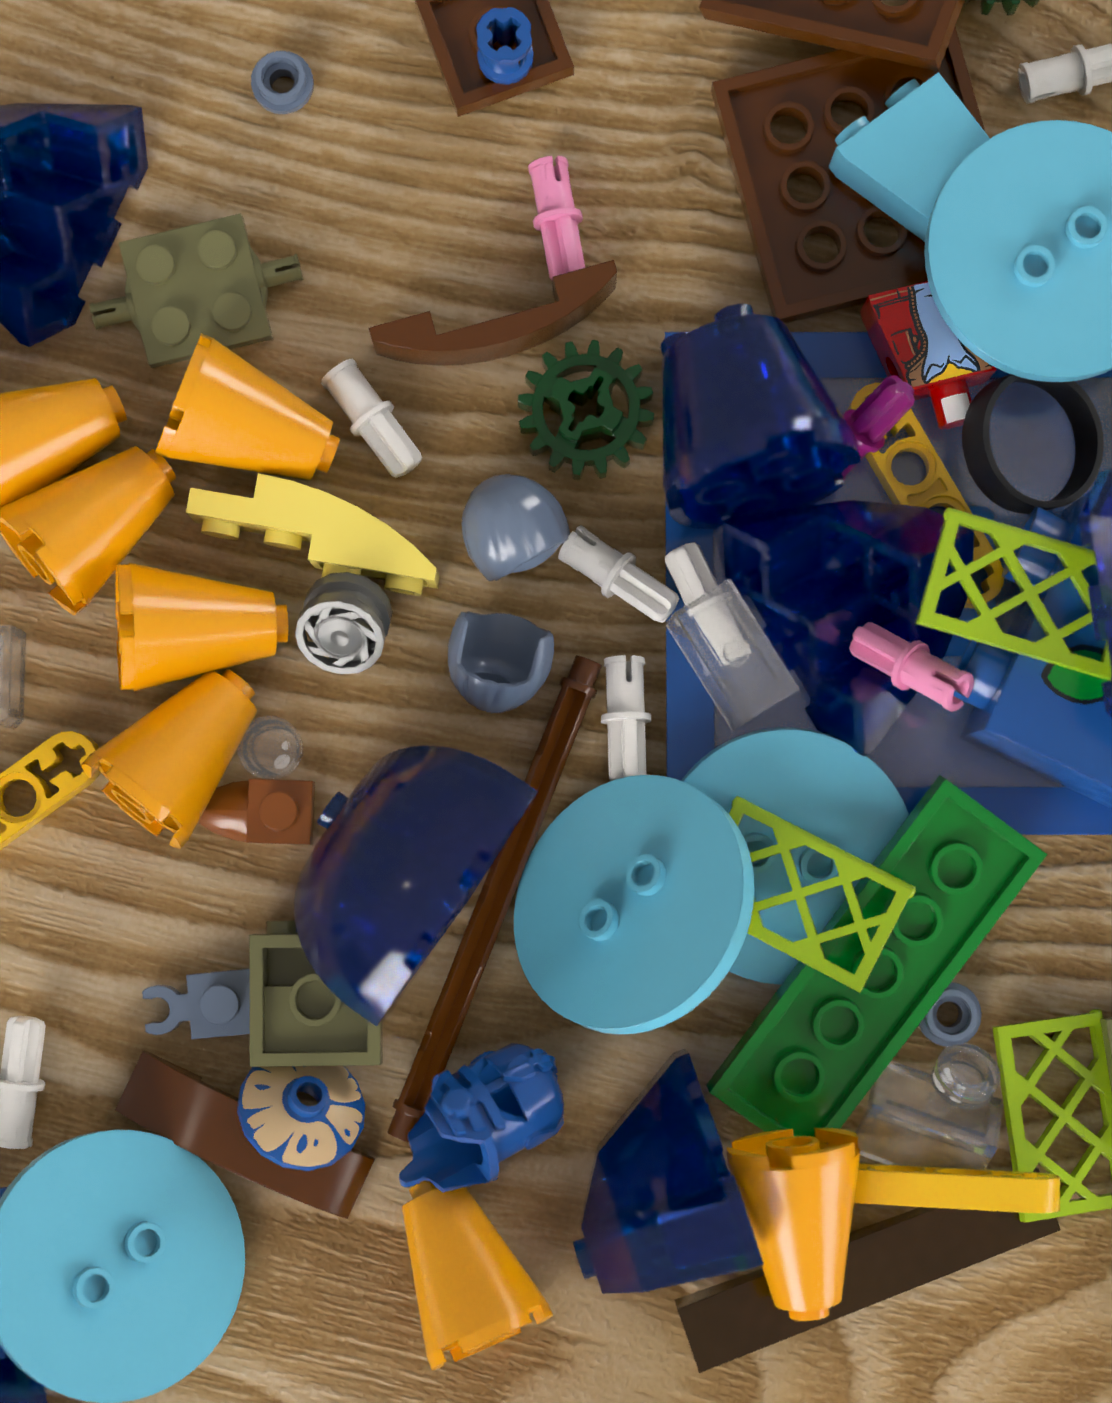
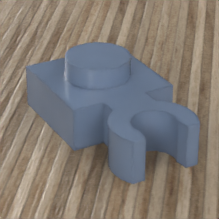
(214, 1004)

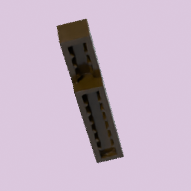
(880, 1264)

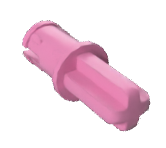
(556, 215)
(911, 665)

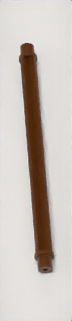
(495, 897)

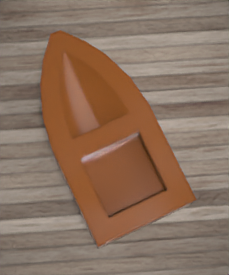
(263, 811)

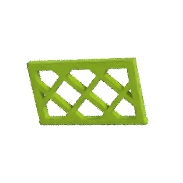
(985, 627)
(849, 869)
(1017, 1088)

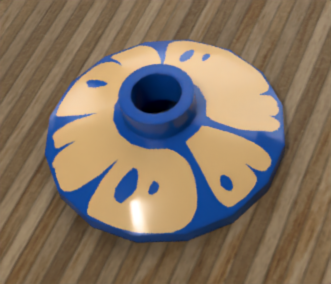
(297, 1133)

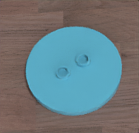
(1027, 251)
(817, 787)
(634, 904)
(116, 1265)

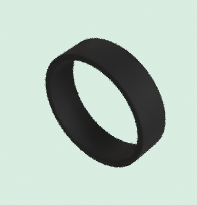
(980, 459)

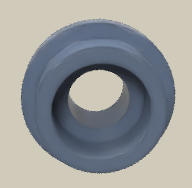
(279, 65)
(966, 1024)

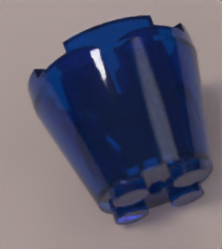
(746, 422)

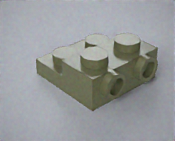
(294, 1012)

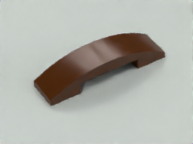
(575, 297)
(207, 1124)

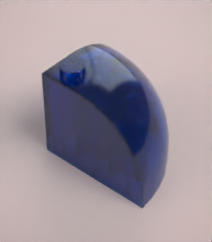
(400, 867)

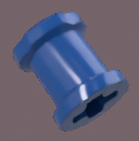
(506, 26)

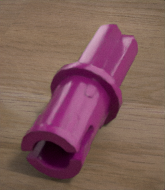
(878, 415)

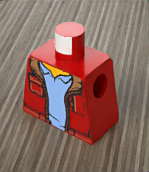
(923, 350)

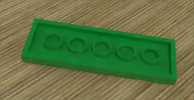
(827, 1044)

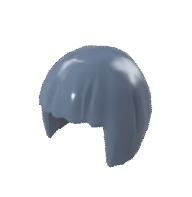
(511, 525)
(498, 659)

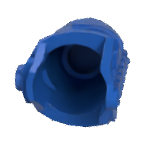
(484, 1116)

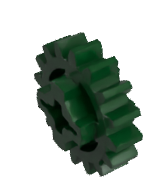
(561, 395)

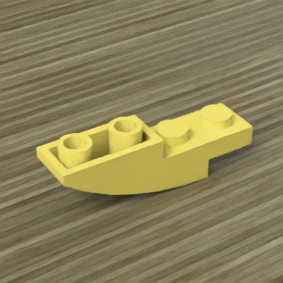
(339, 532)

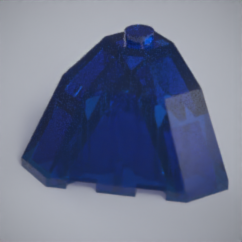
(58, 205)
(825, 574)
(662, 1194)

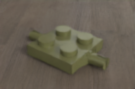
(195, 284)

